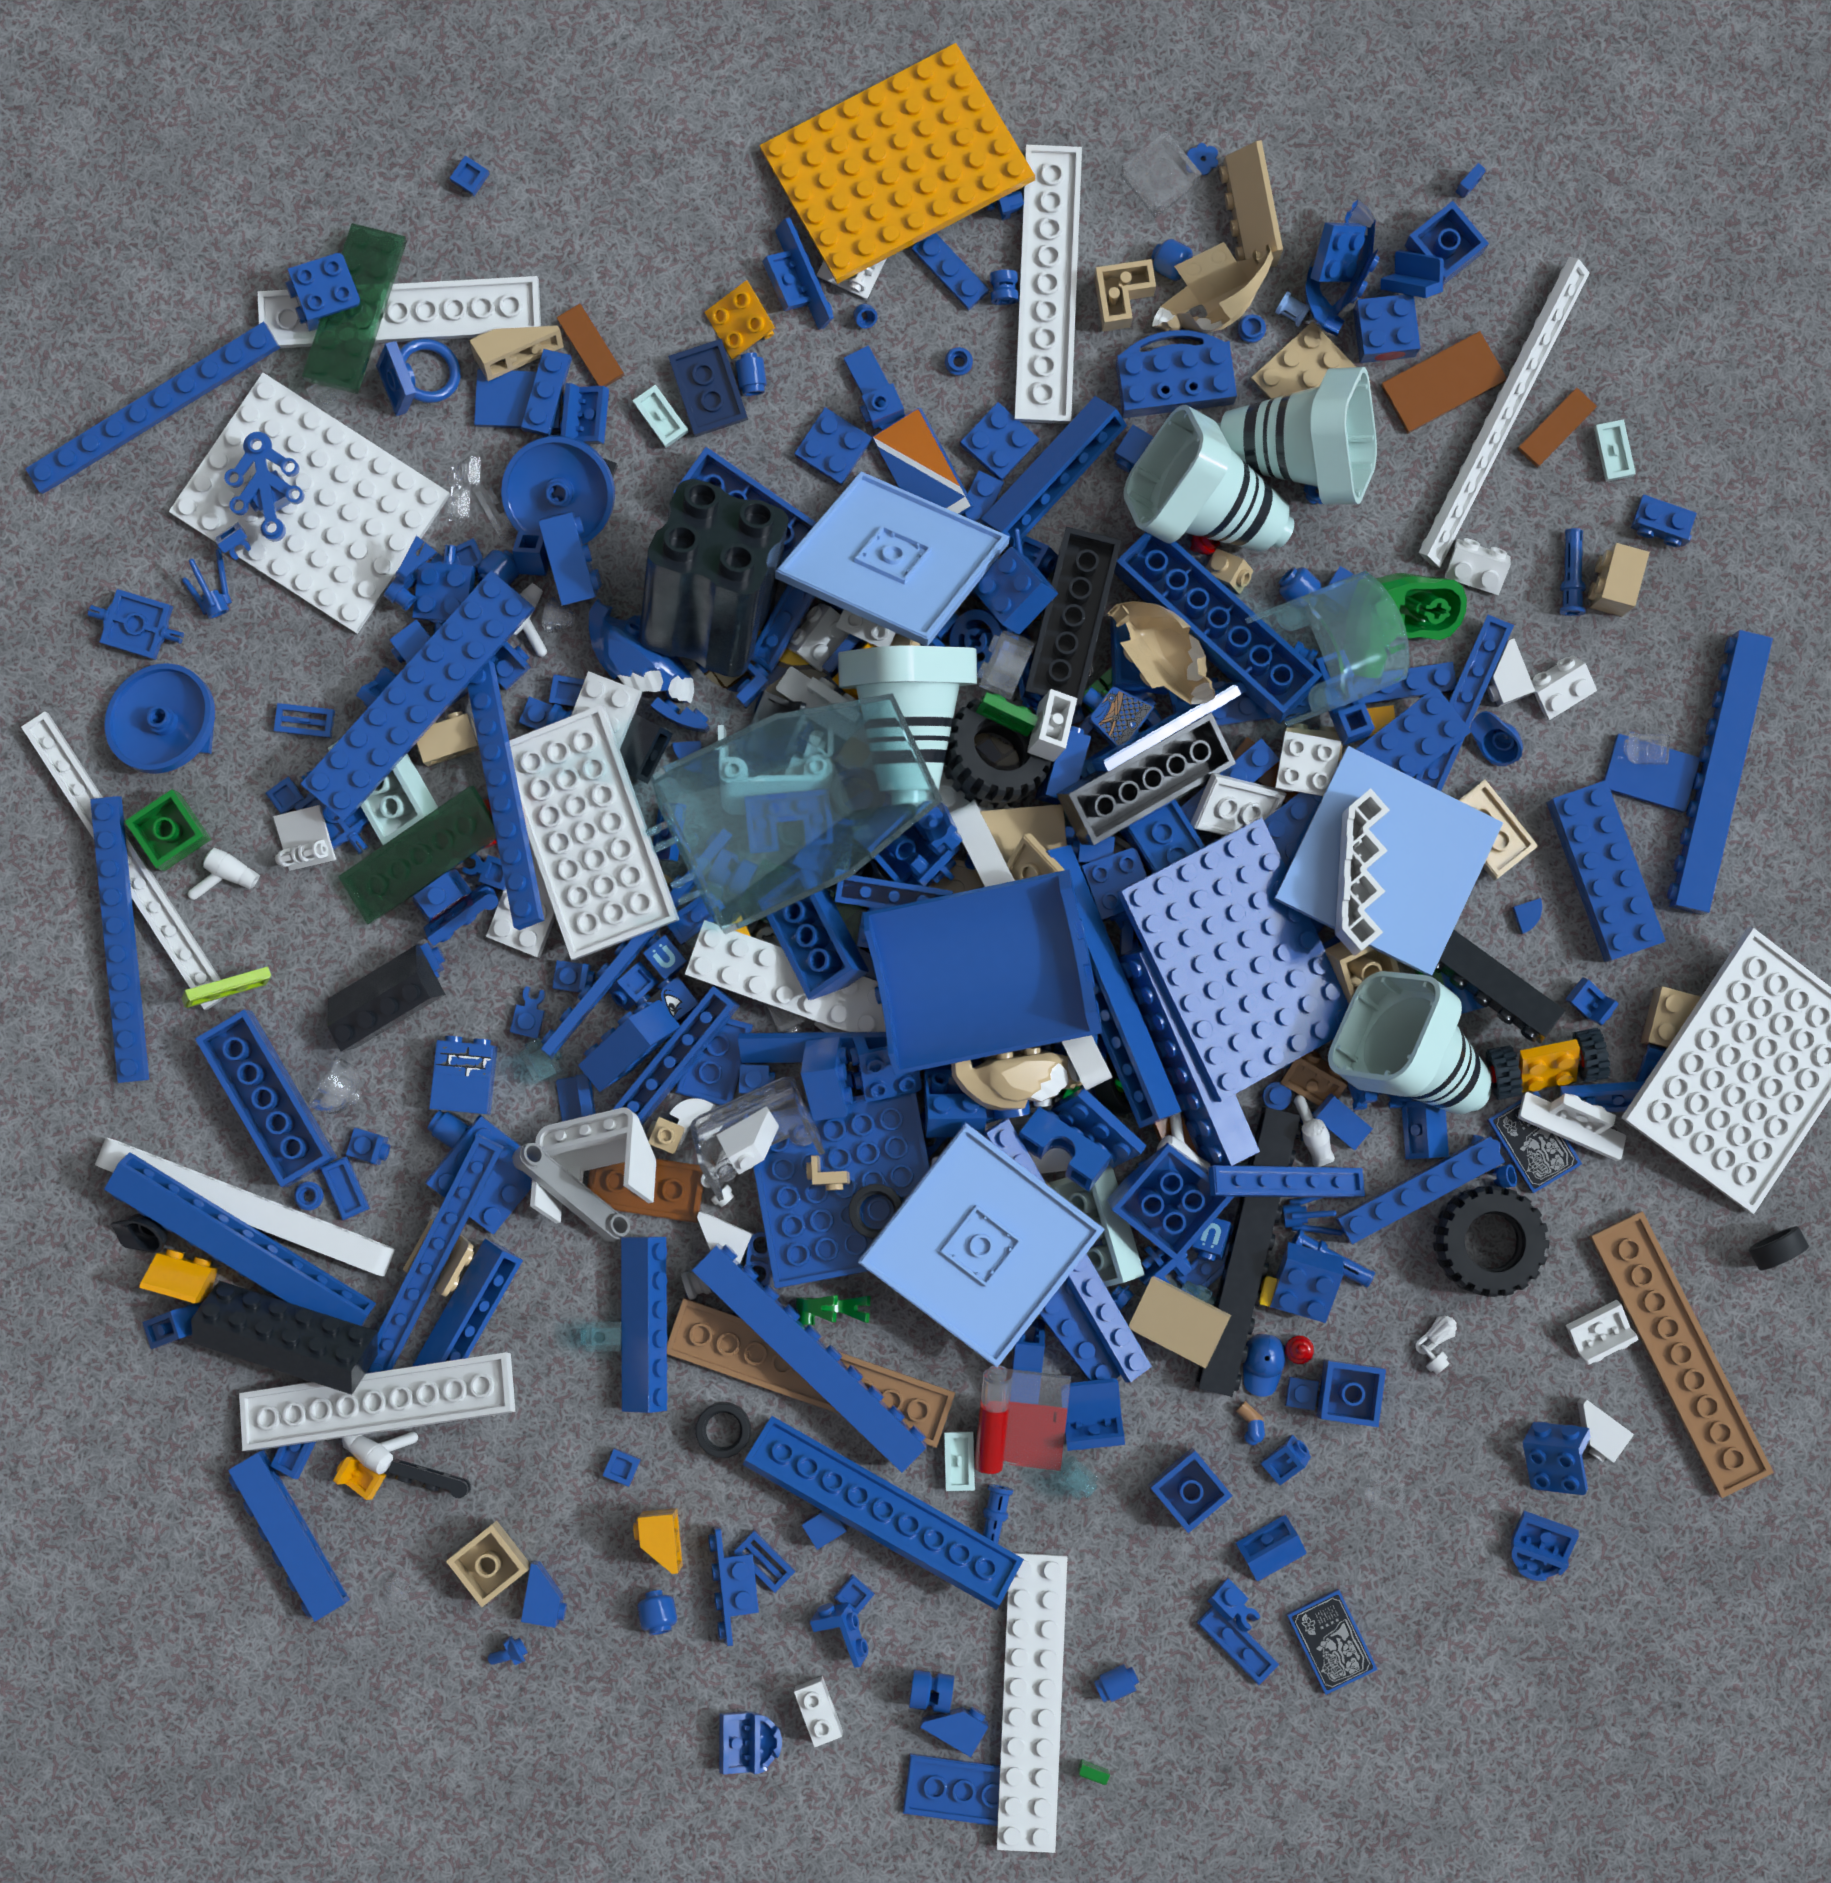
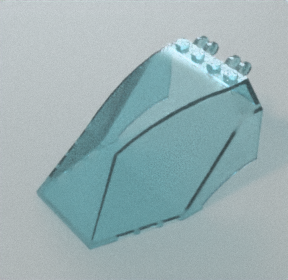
(791, 805)

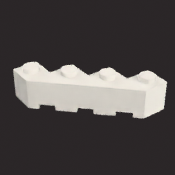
(1355, 884)

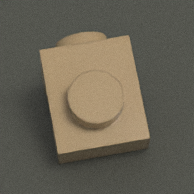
(1230, 570)
(665, 1134)
(832, 1180)

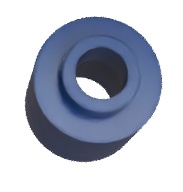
(751, 374)
(447, 1128)
(1116, 1683)

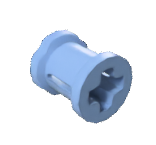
(1292, 309)

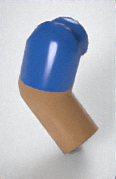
(1255, 1423)

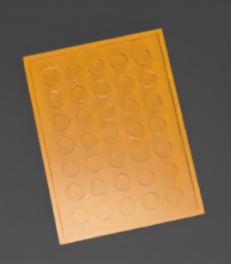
(897, 163)

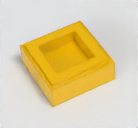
(1267, 1290)

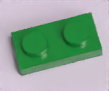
(1007, 714)

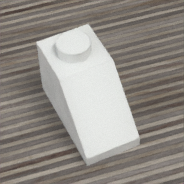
(1510, 677)
(749, 1139)
(724, 1233)
(1607, 1435)

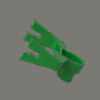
(828, 1306)

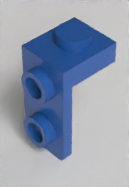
(842, 1616)

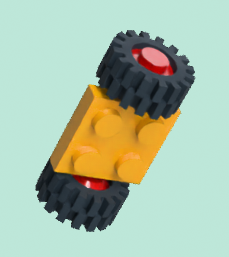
(1548, 1064)

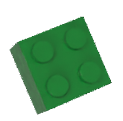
(168, 830)

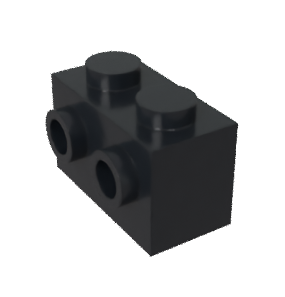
(643, 747)

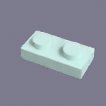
(660, 416)
(1614, 450)
(959, 1461)

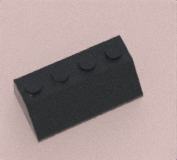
(382, 999)

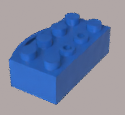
(1175, 375)

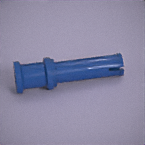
(1573, 585)
(1362, 1275)
(996, 1511)

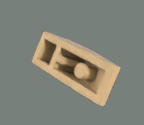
(511, 348)

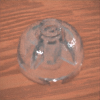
(337, 1088)

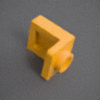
(358, 1477)

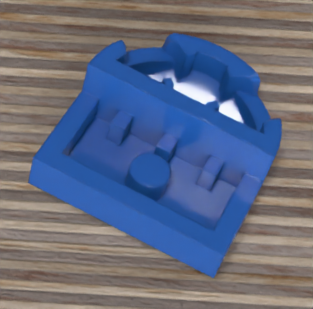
(1541, 1546)
(747, 1742)

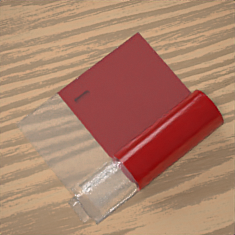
(1021, 1420)

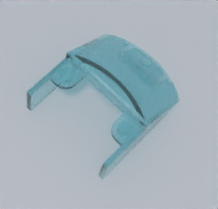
(1357, 635)

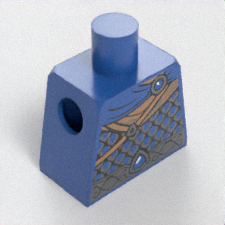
(1117, 714)

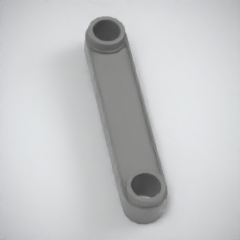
(571, 1192)

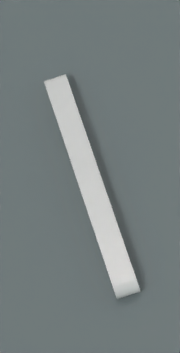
(993, 871)
(264, 1213)

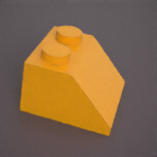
(180, 1277)
(660, 1537)

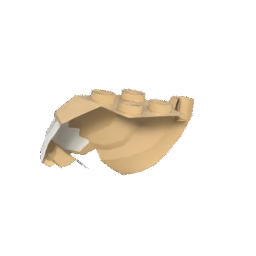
(1219, 285)
(1164, 650)
(1015, 1077)

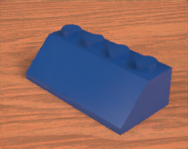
(818, 945)

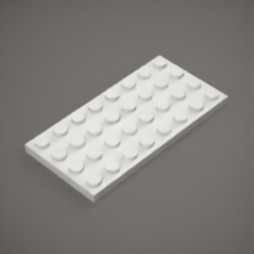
(589, 834)

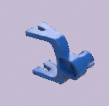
(407, 573)

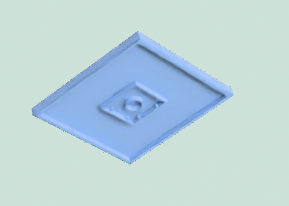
(892, 558)
(1427, 872)
(981, 1245)

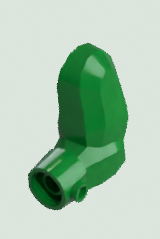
(1427, 604)

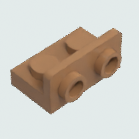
(1313, 1078)

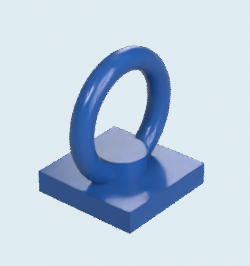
(400, 379)

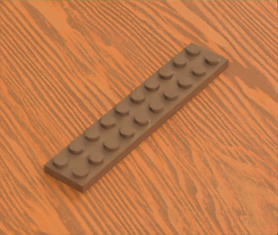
(735, 1349)
(1681, 1354)

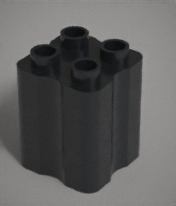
(712, 577)

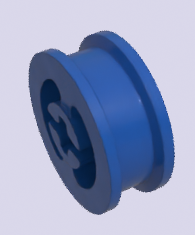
(969, 634)

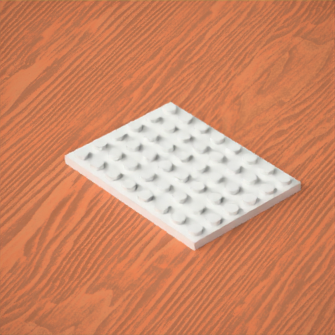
(355, 510)
(1743, 1073)

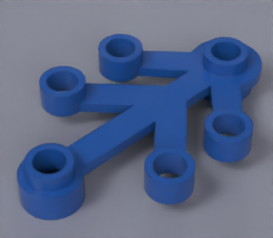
(263, 481)

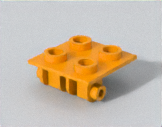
(740, 320)

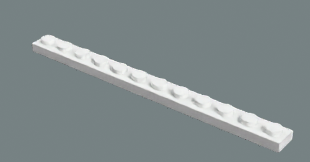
(1504, 412)
(144, 887)

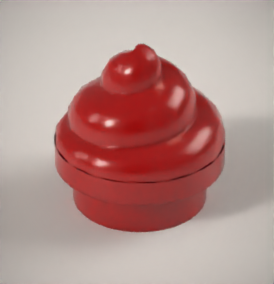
(1203, 545)
(1299, 1349)

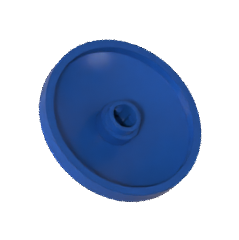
(557, 478)
(159, 718)

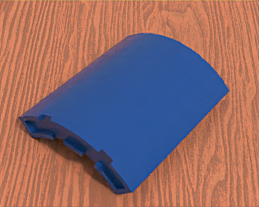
(982, 972)

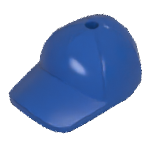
(1490, 733)
(1259, 1375)

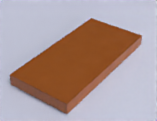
(1443, 382)
(676, 1190)

